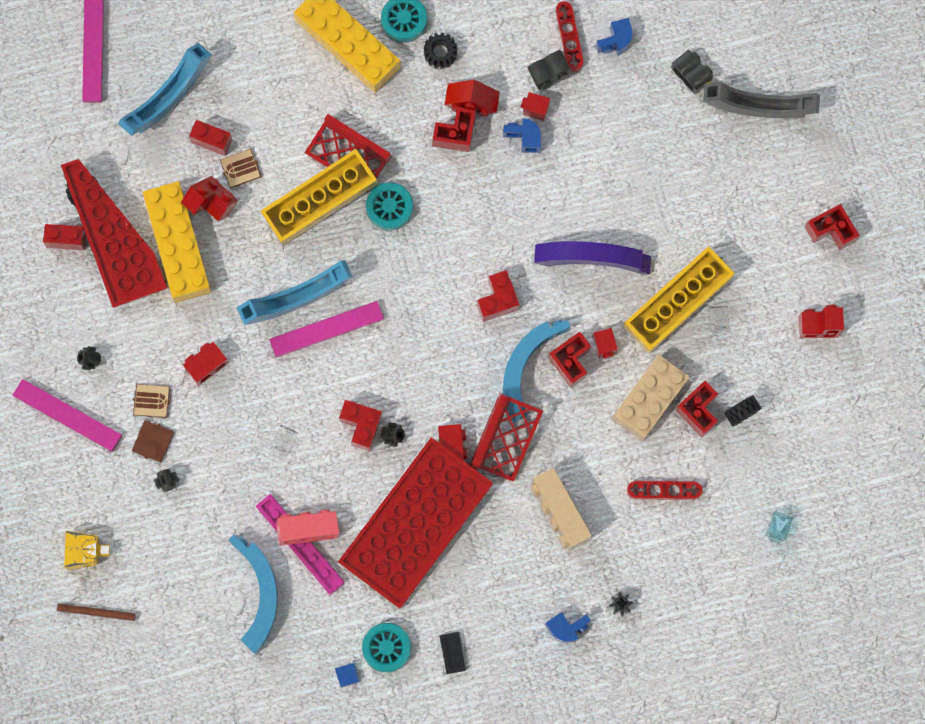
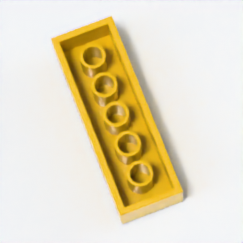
(348, 41)
(319, 197)
(176, 242)
(678, 299)

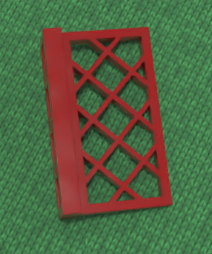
(353, 137)
(491, 429)

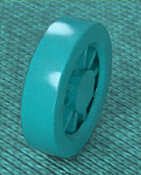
(404, 20)
(389, 206)
(386, 647)

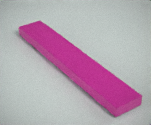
(93, 51)
(326, 329)
(67, 415)
(304, 551)

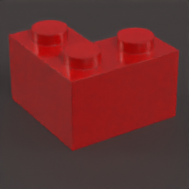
(472, 95)
(458, 135)
(210, 196)
(833, 223)
(501, 301)
(823, 324)
(566, 359)
(694, 409)
(364, 419)

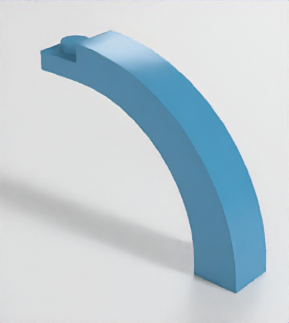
(169, 93)
(289, 300)
(521, 355)
(268, 603)

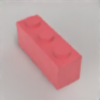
(307, 527)

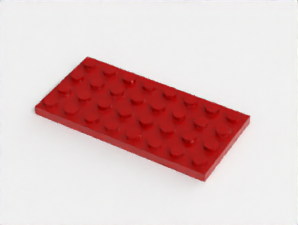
(415, 523)

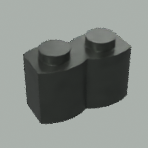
(549, 69)
(692, 71)

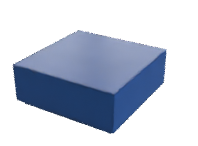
(347, 675)

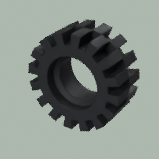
(444, 40)
(742, 410)

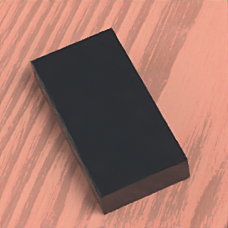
(452, 653)

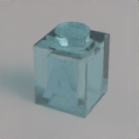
(778, 527)

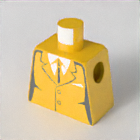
(83, 550)

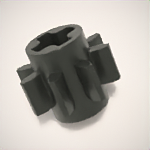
(89, 358)
(392, 434)
(166, 480)
(624, 600)

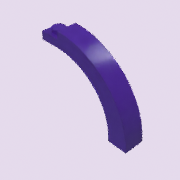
(592, 254)

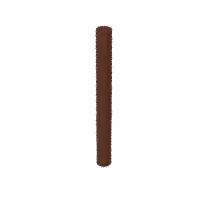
(96, 612)

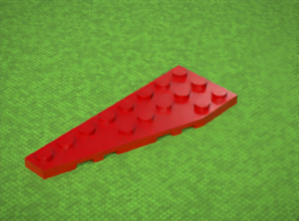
(121, 254)

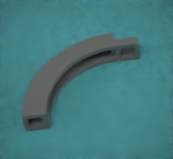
(759, 105)

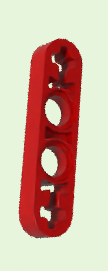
(569, 36)
(664, 490)

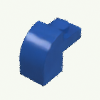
(620, 40)
(528, 132)
(563, 631)

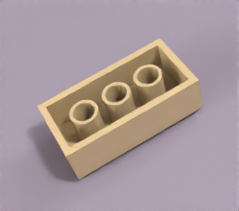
(650, 398)
(561, 510)

